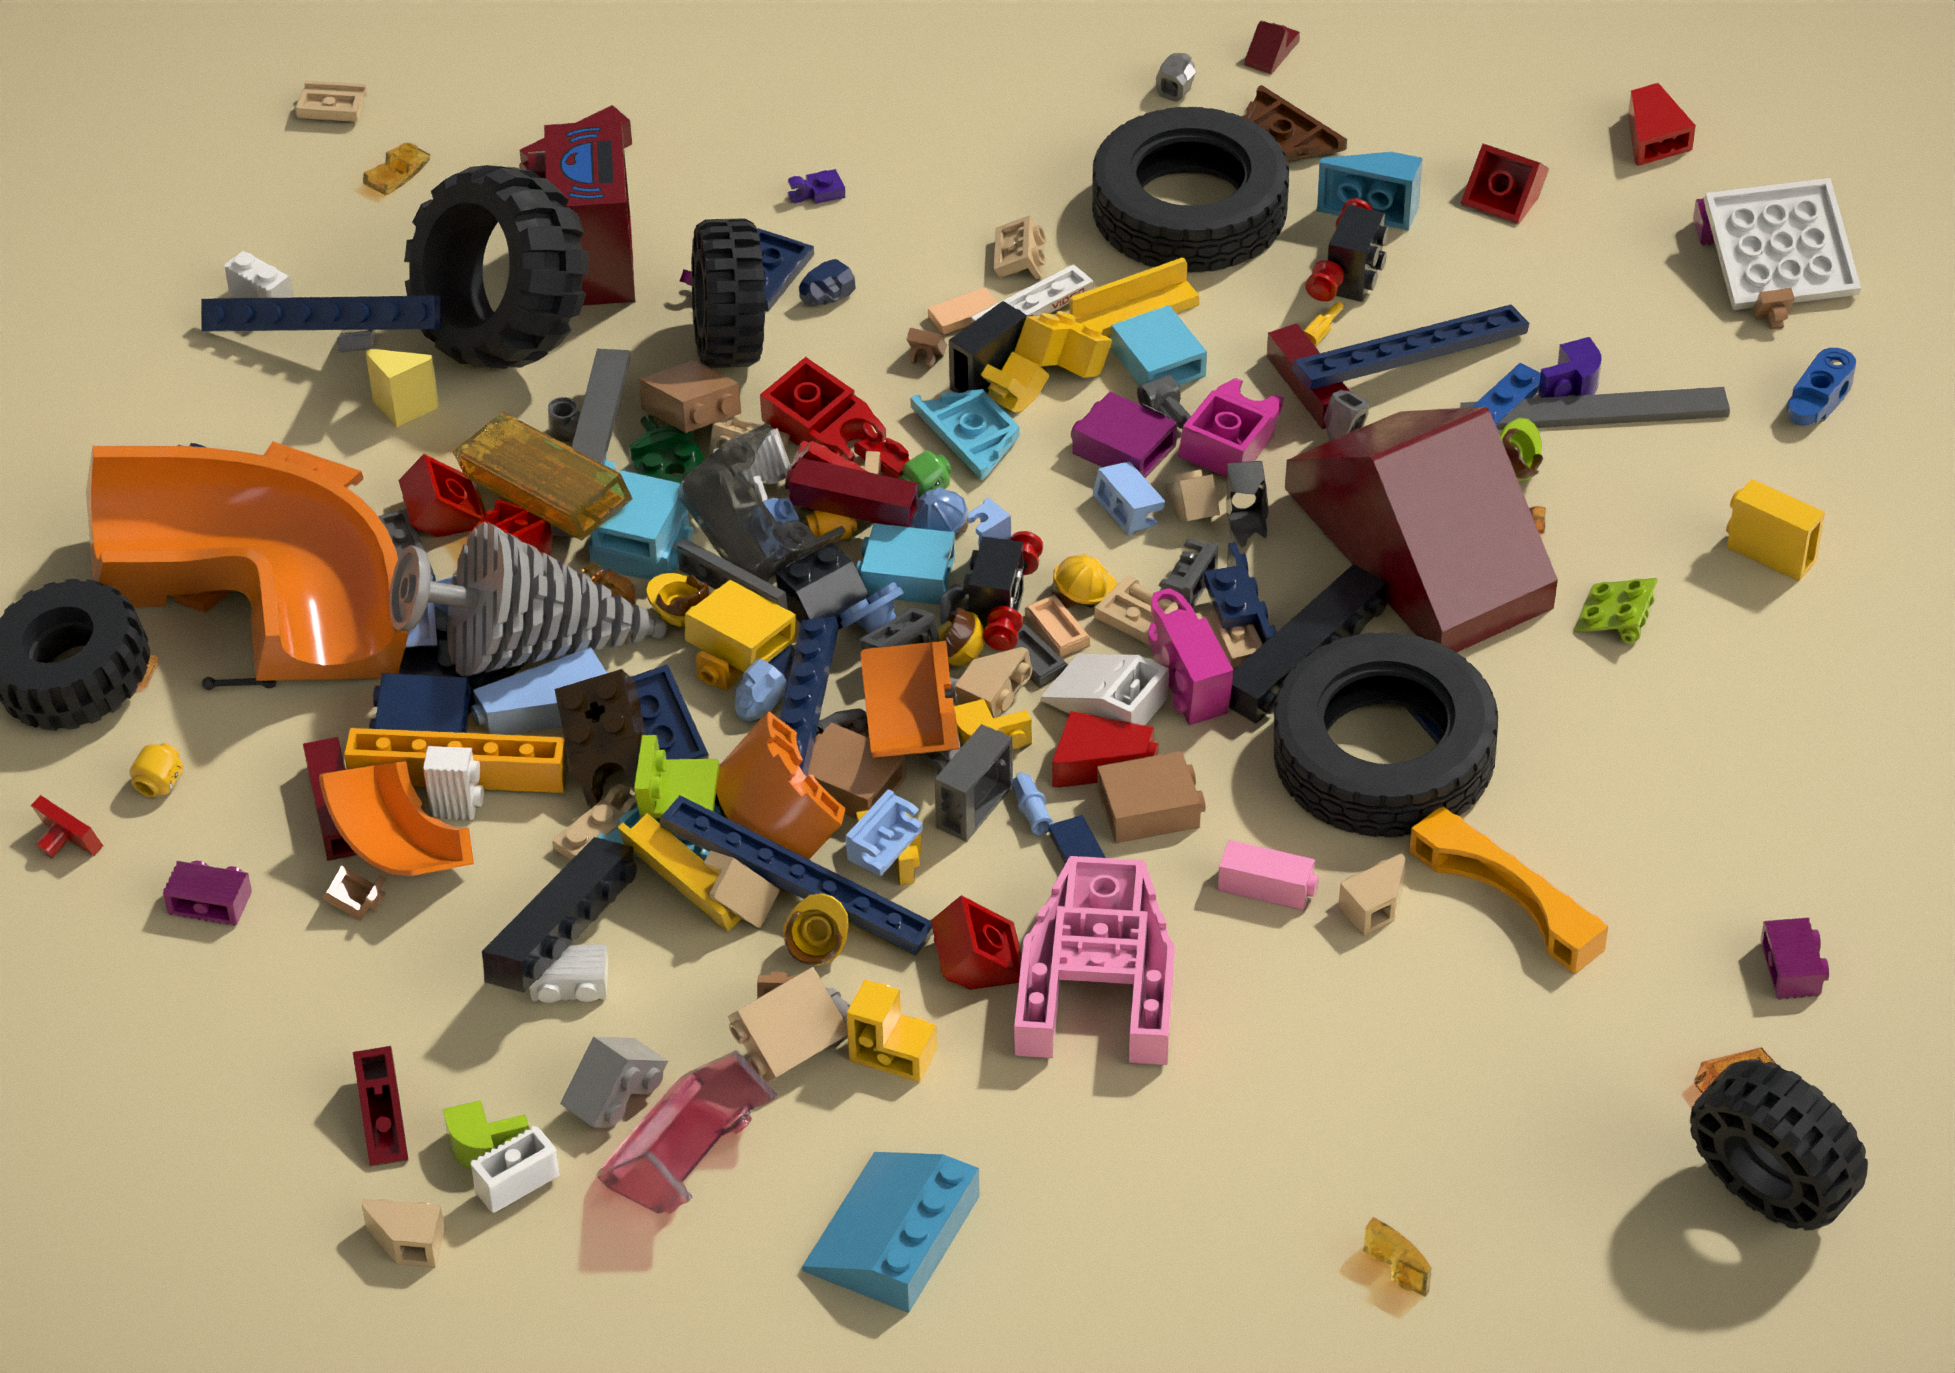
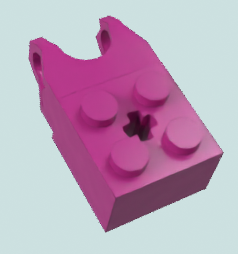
(1229, 428)
(1196, 663)

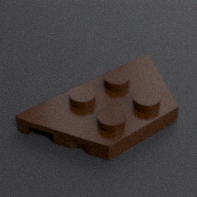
(1292, 128)

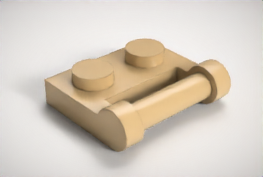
(1130, 609)

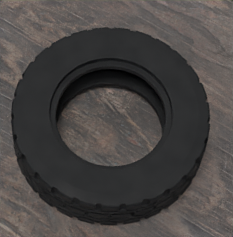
(1198, 142)
(1391, 671)

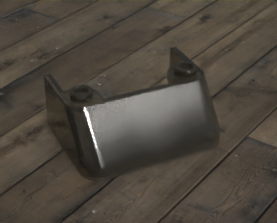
(737, 517)

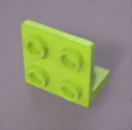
(663, 780)

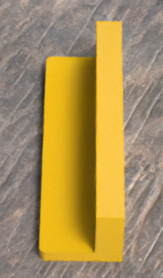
(1135, 296)
(677, 866)

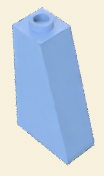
(528, 698)

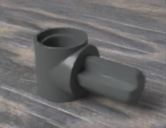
(1164, 397)

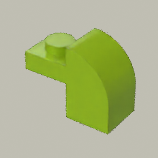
(473, 1136)

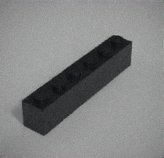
(1332, 615)
(558, 914)

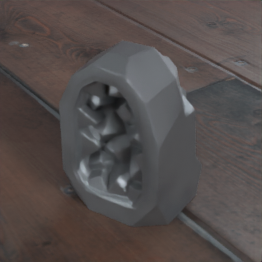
(1175, 76)
(1345, 414)

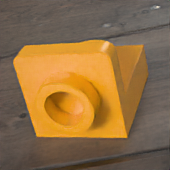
(716, 671)

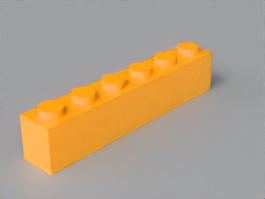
(504, 760)

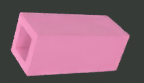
(1267, 875)

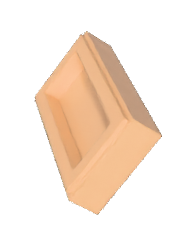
(958, 311)
(1057, 626)

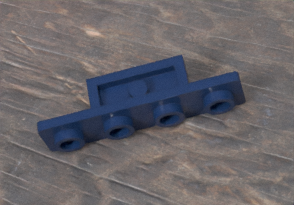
(1236, 595)

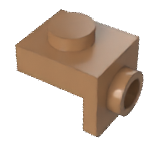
(354, 893)

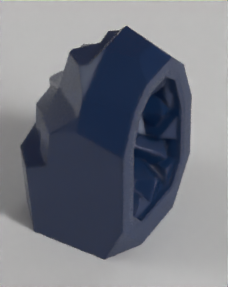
(827, 283)

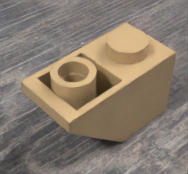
(1193, 496)
(995, 679)
(1373, 895)
(406, 1230)

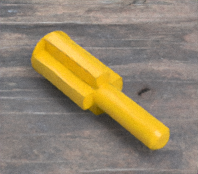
(1321, 324)

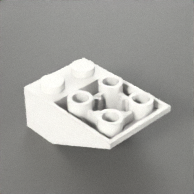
(1110, 687)

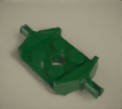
(664, 451)

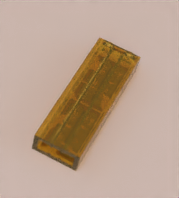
(542, 475)

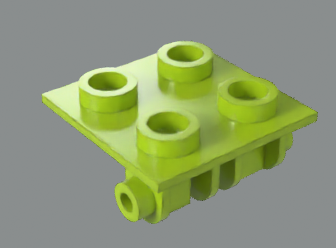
(1618, 606)

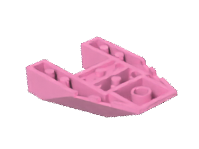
(1098, 929)

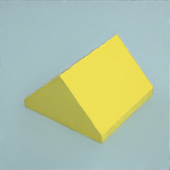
(402, 384)

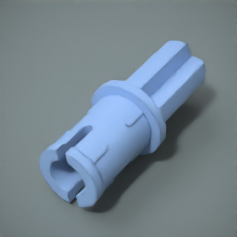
(1031, 803)

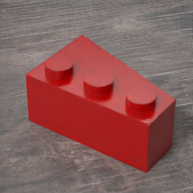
(521, 524)

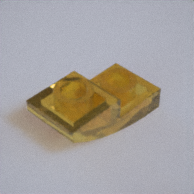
(399, 168)
(1408, 1266)

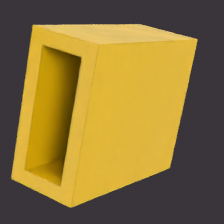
(1774, 529)
(739, 626)

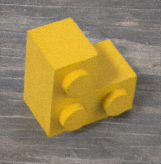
(1064, 343)
(885, 1037)

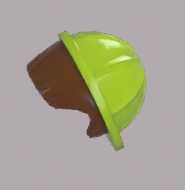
(1523, 447)

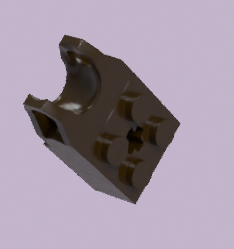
(605, 745)

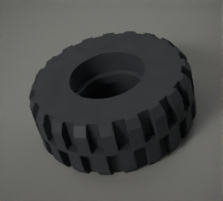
(727, 292)
(86, 683)
(1779, 1144)

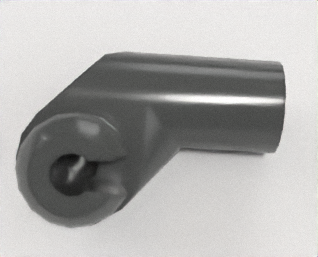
(949, 600)
(854, 717)

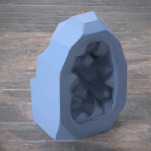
(759, 691)

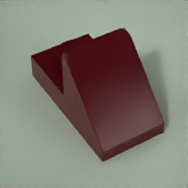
(1270, 46)

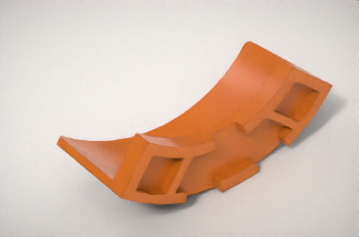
(908, 699)
(771, 795)
(386, 826)

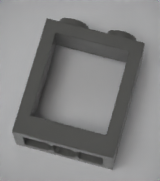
(974, 782)

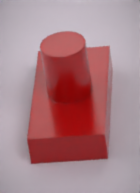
(63, 828)

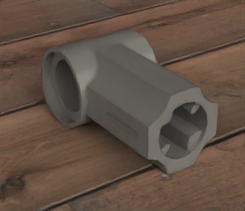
(563, 418)

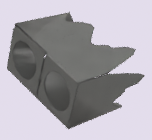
(1246, 479)

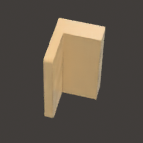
(741, 889)

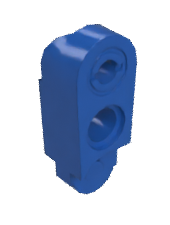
(1822, 386)

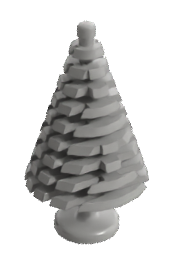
(514, 605)

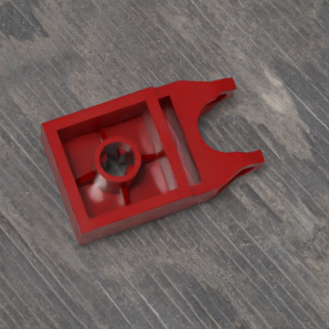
(819, 409)

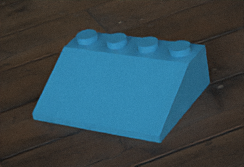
(895, 1225)

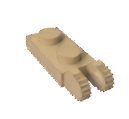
(599, 819)

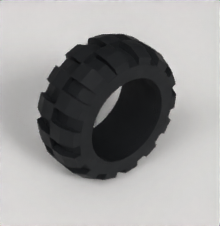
(543, 265)

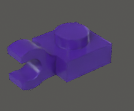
(820, 186)

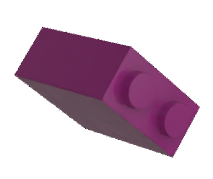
(1123, 432)

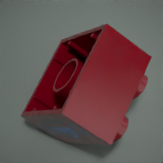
(590, 170)

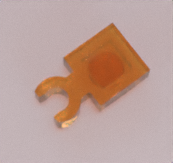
(617, 584)

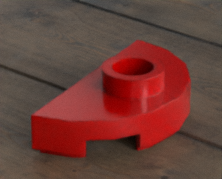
(892, 455)

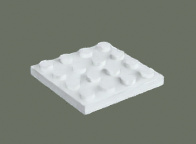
(1782, 241)

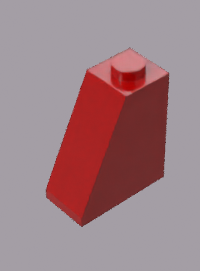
(1658, 125)
(1096, 742)

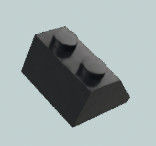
(822, 584)

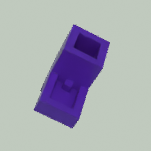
(1576, 370)

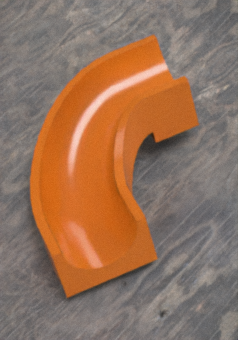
(256, 526)

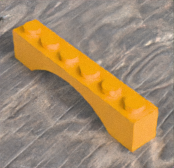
(1454, 847)

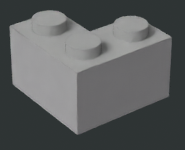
(608, 1076)

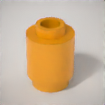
(823, 522)

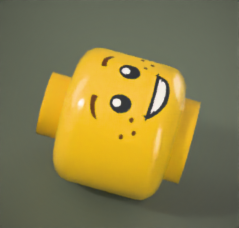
(156, 770)

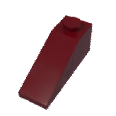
(380, 1106)

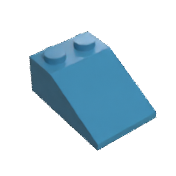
(1383, 180)

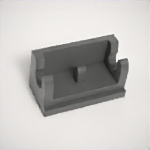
(1188, 573)
(909, 628)

